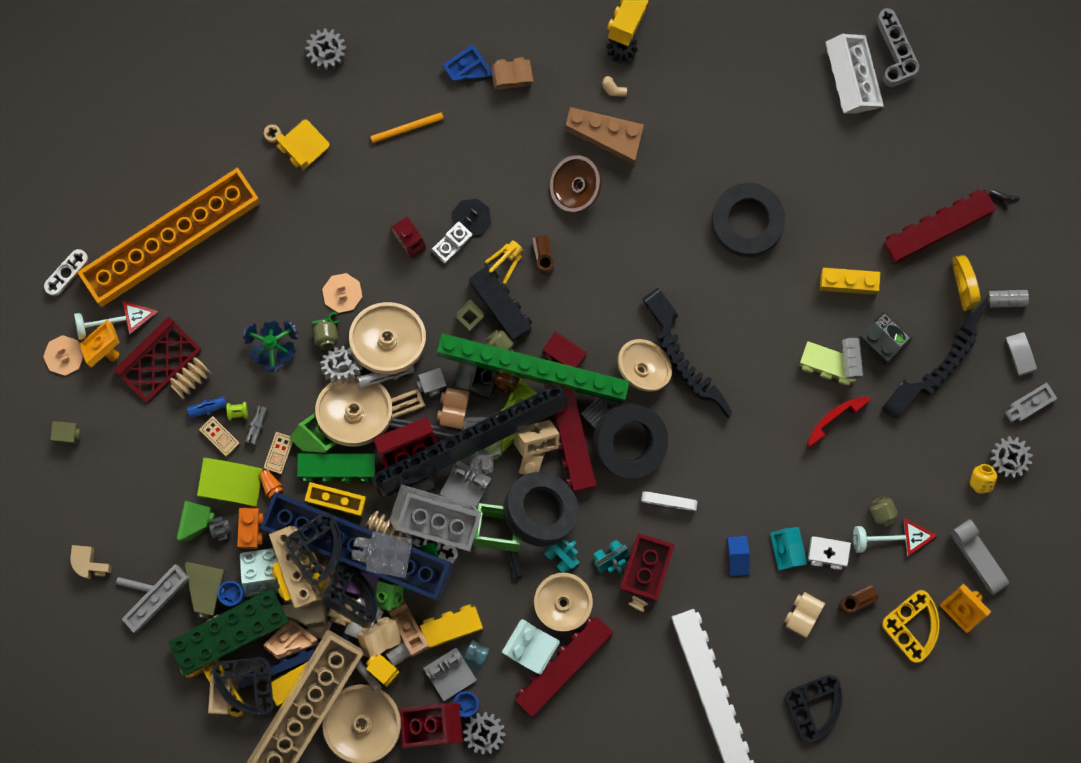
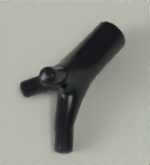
(1003, 197)

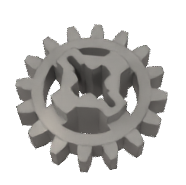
(332, 52)
(341, 365)
(1015, 463)
(493, 730)

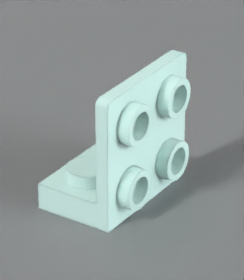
(257, 571)
(530, 647)

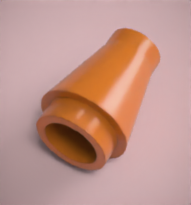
(270, 484)

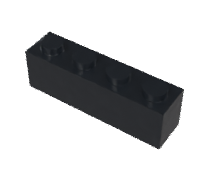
(500, 303)

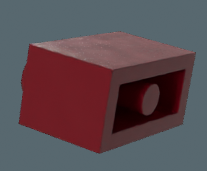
(563, 351)

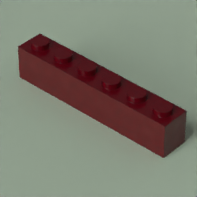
(939, 226)
(574, 446)
(564, 666)

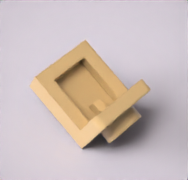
(531, 464)

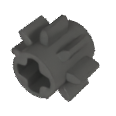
(220, 528)

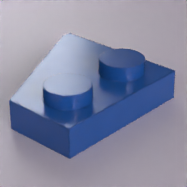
(467, 65)

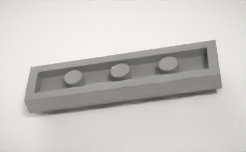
(155, 598)

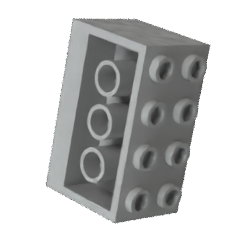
(435, 517)

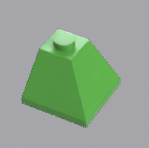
(310, 437)
(194, 521)

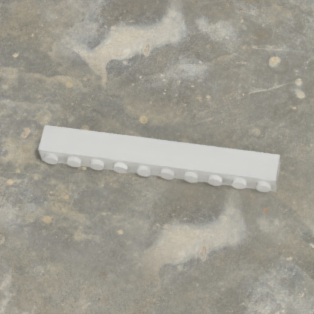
(709, 687)

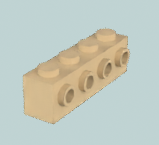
(299, 589)

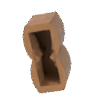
(512, 74)
(454, 408)

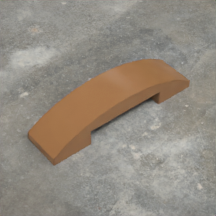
(409, 629)

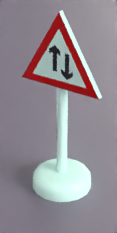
(134, 315)
(914, 536)

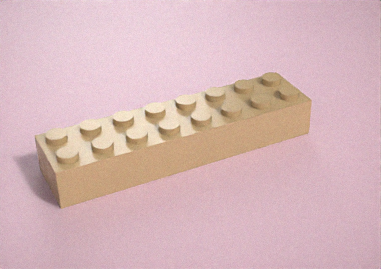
(308, 701)

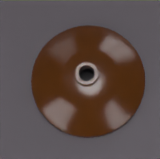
(566, 183)

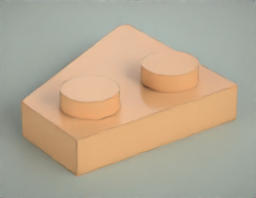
(289, 640)

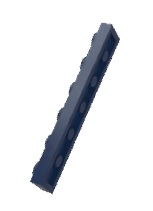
(284, 665)

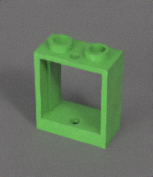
(496, 512)

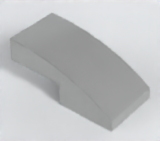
(1021, 354)

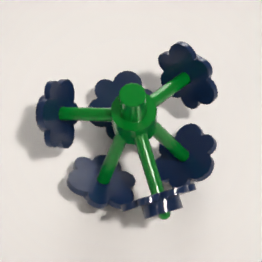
(272, 334)

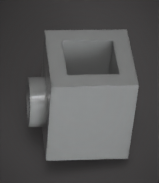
(432, 382)

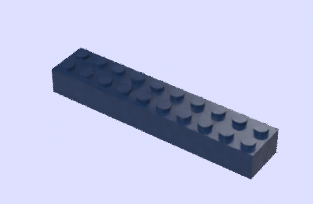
(425, 571)

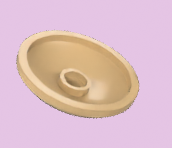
(644, 365)
(563, 587)

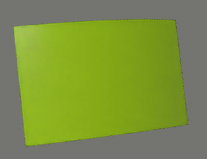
(229, 482)

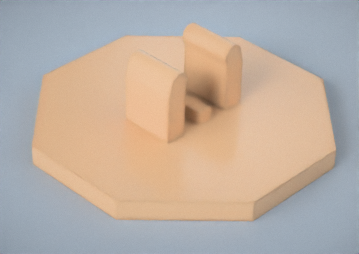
(342, 293)
(63, 355)

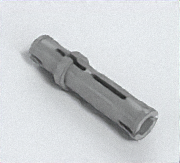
(374, 378)

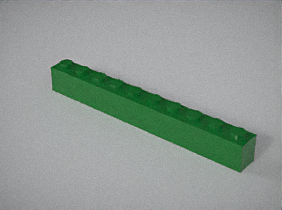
(532, 368)

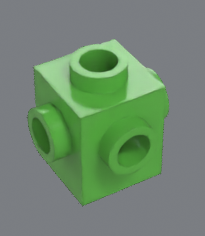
(388, 594)

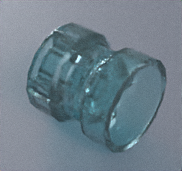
(481, 655)

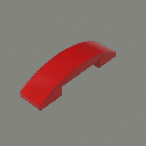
(854, 405)

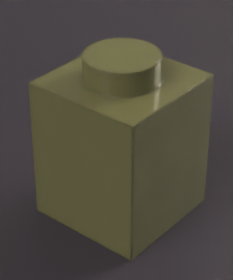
(469, 315)
(65, 433)

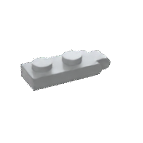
(1031, 403)

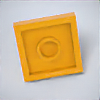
(100, 344)
(965, 608)

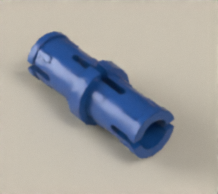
(207, 407)

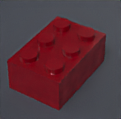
(405, 441)
(647, 567)
(430, 725)

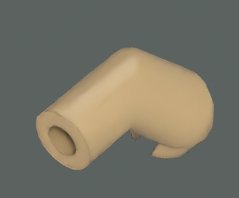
(611, 88)

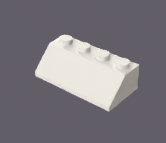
(854, 73)

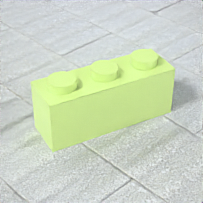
(826, 362)

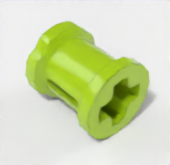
(243, 407)

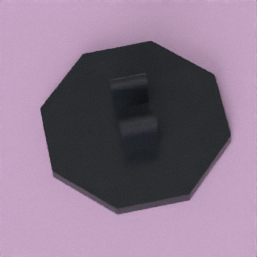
(472, 215)

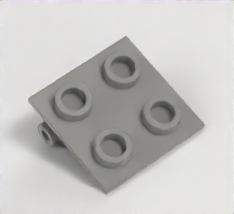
(465, 485)
(449, 674)

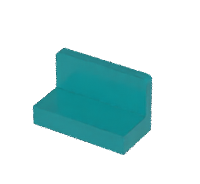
(788, 548)

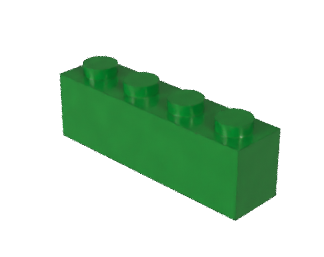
(336, 467)

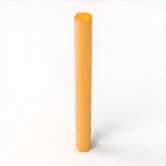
(407, 127)

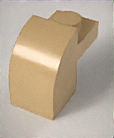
(83, 563)

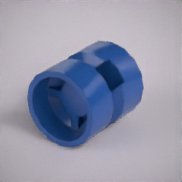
(231, 594)
(468, 704)

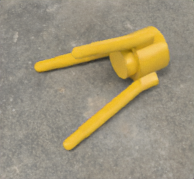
(510, 251)

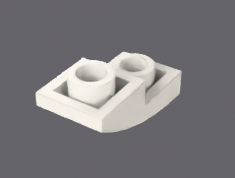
(451, 243)

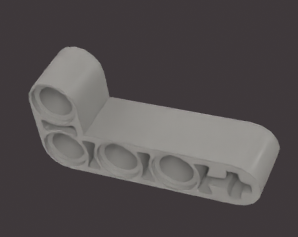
(894, 45)
(979, 557)

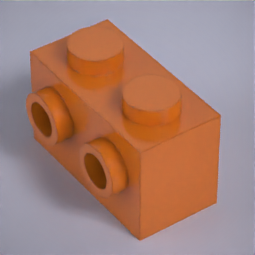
(249, 528)

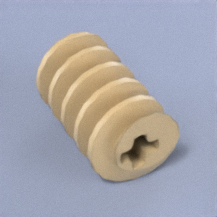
(189, 377)
(379, 525)

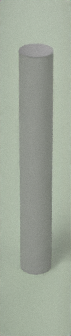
(133, 584)
(368, 676)

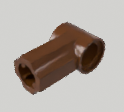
(543, 253)
(860, 599)

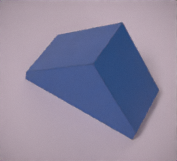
(738, 556)

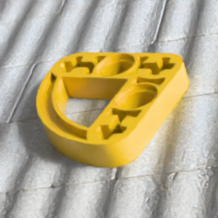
(966, 282)
(901, 620)

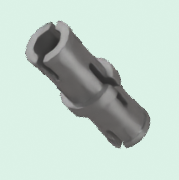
(256, 425)

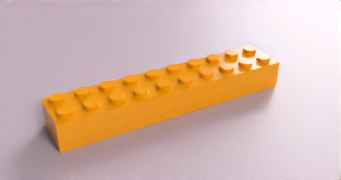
(169, 237)

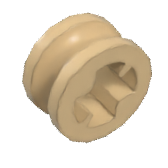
(267, 132)
(638, 604)

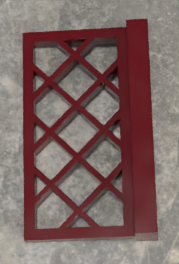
(145, 347)

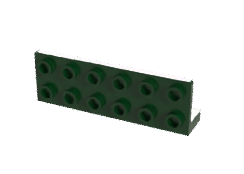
(228, 632)

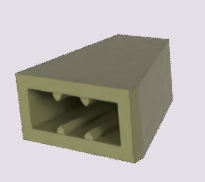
(204, 587)

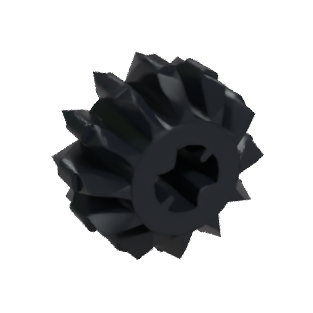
(619, 53)

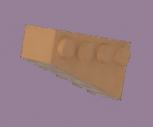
(606, 132)

